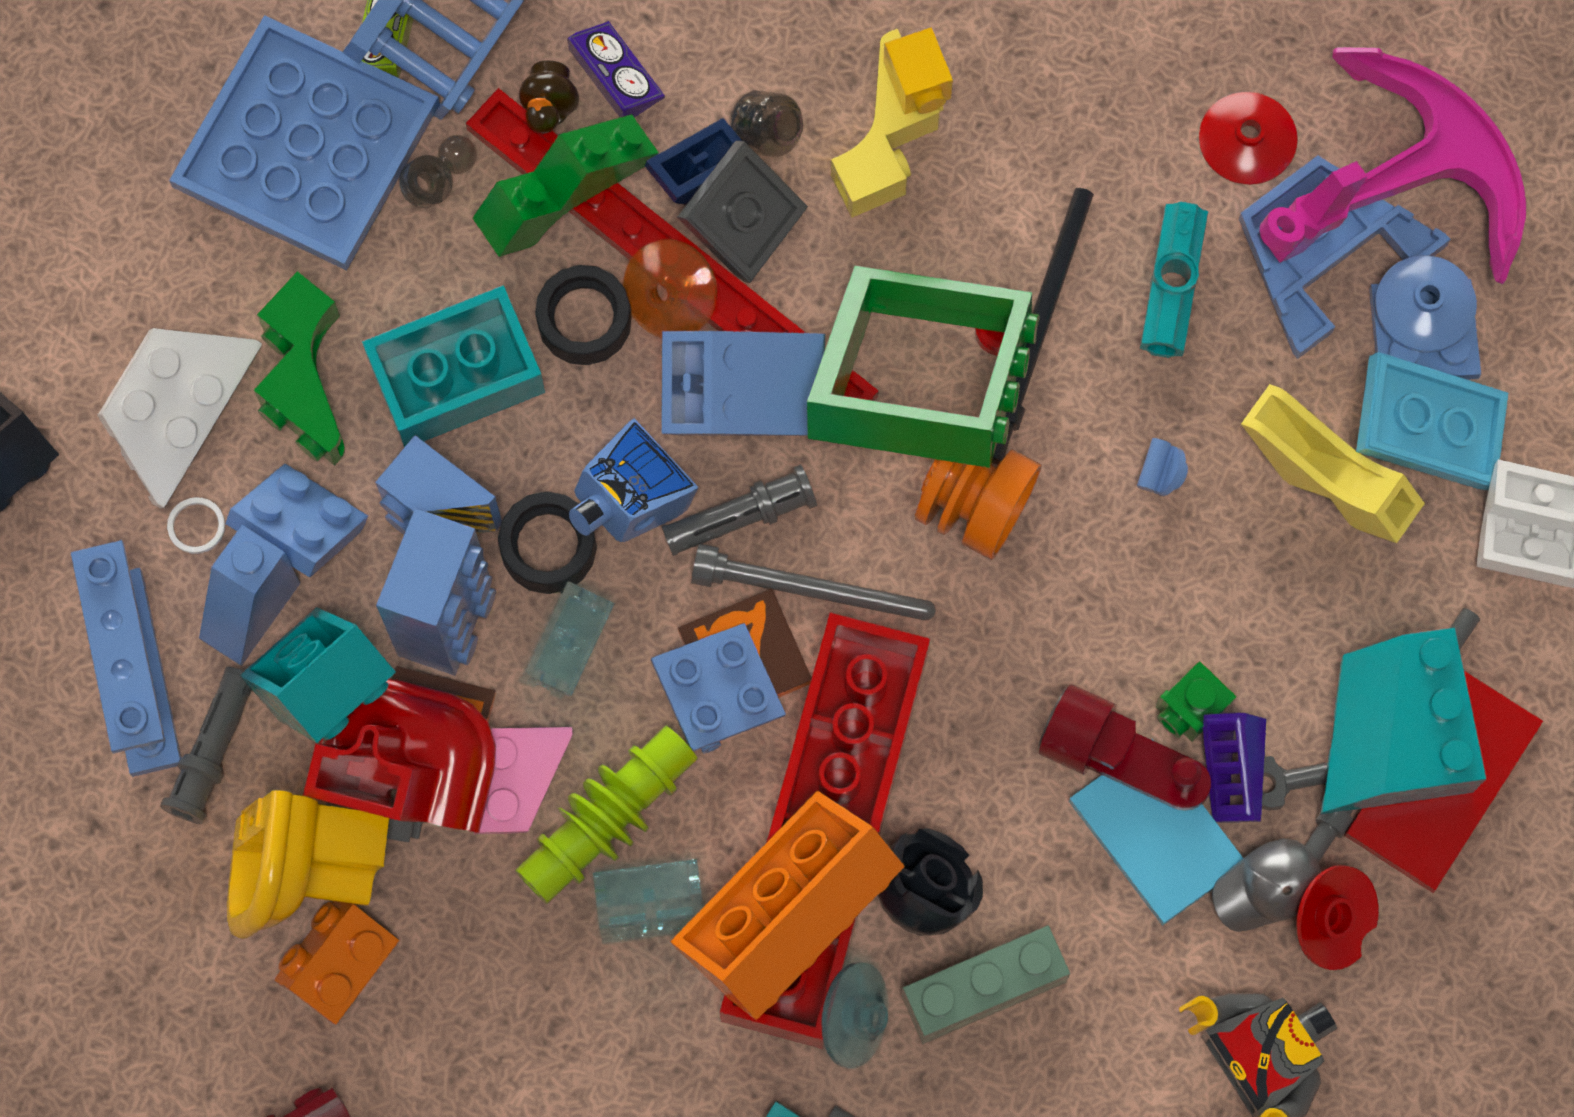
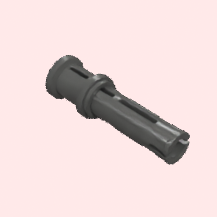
(762, 503)
(202, 766)

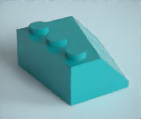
(1402, 725)

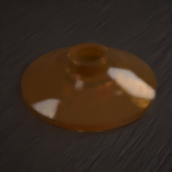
(687, 281)

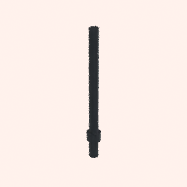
(1048, 298)

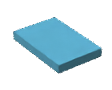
(1431, 421)
(1160, 850)

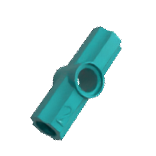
(1170, 306)

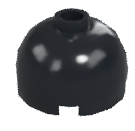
(934, 886)

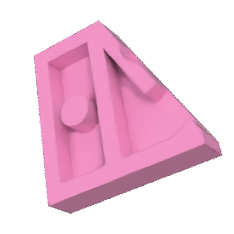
(522, 775)

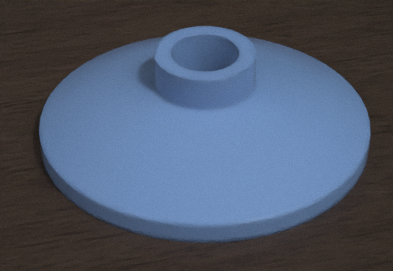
(1419, 324)

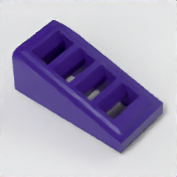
(1219, 750)

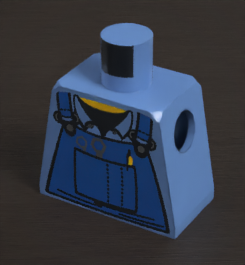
(630, 487)

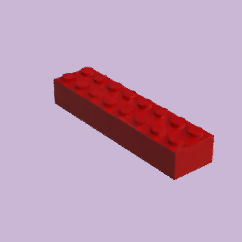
(851, 754)

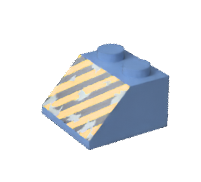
(433, 484)

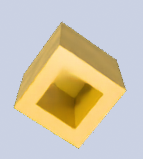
(918, 72)

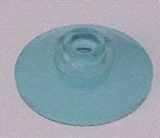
(855, 1015)

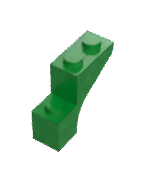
(570, 173)
(293, 390)

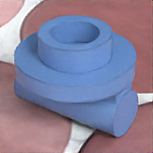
(1163, 468)

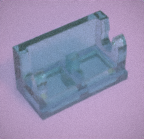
(566, 640)
(647, 900)

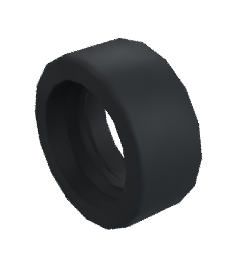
(590, 278)
(523, 574)

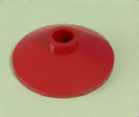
(1244, 158)
(1336, 917)

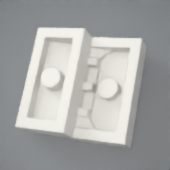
(1529, 524)

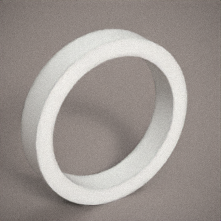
(193, 501)

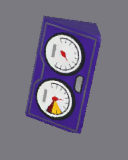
(614, 69)

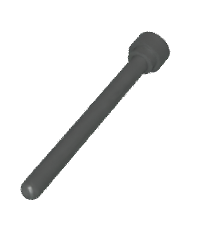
(715, 567)

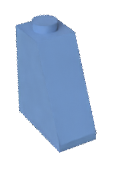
(245, 594)

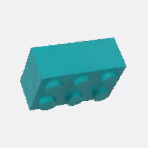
(454, 366)
(319, 675)

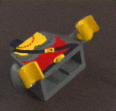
(1264, 1049)

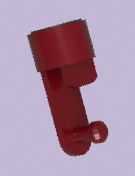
(1090, 735)

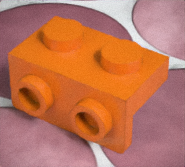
(335, 959)

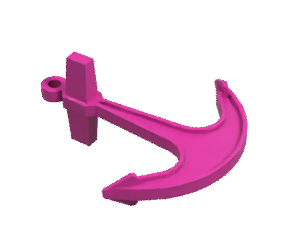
(1456, 144)

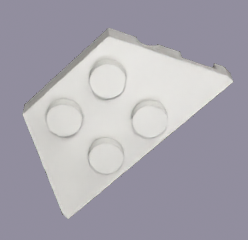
(172, 401)

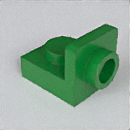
(1191, 699)

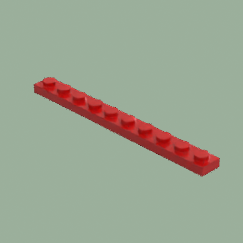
(631, 225)

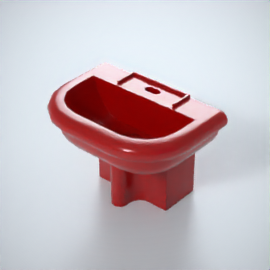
(411, 741)

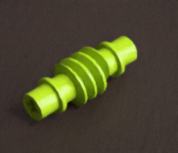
(606, 814)

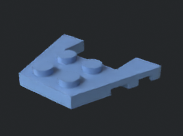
(1285, 281)

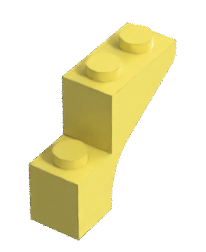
(872, 170)
(1321, 462)

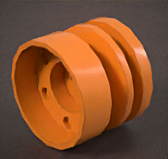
(982, 496)

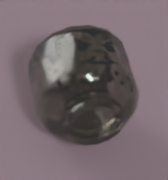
(767, 122)

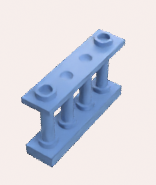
(377, 38)
(126, 658)

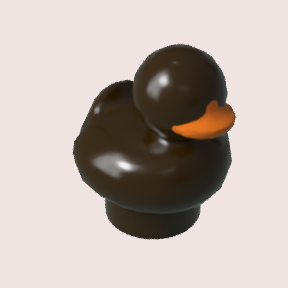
(548, 96)

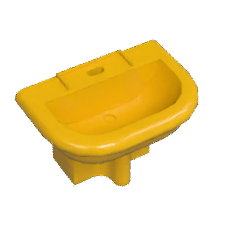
(297, 850)

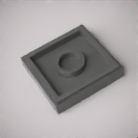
(742, 211)

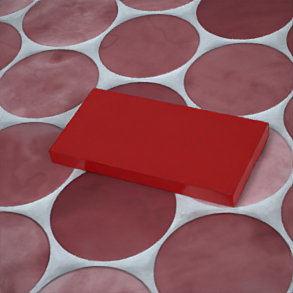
(1429, 833)

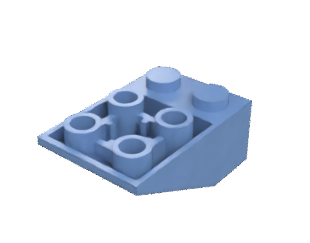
(738, 382)

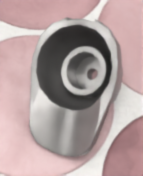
(1253, 888)

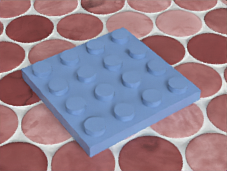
(305, 142)

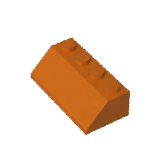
(788, 904)

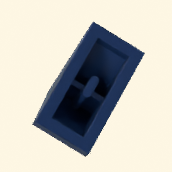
(689, 163)

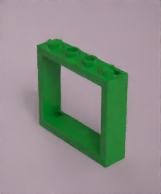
(913, 429)

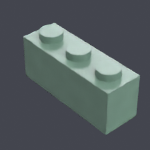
(985, 984)

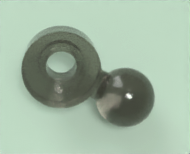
(455, 156)

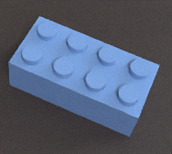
(436, 593)

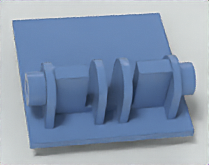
(718, 688)

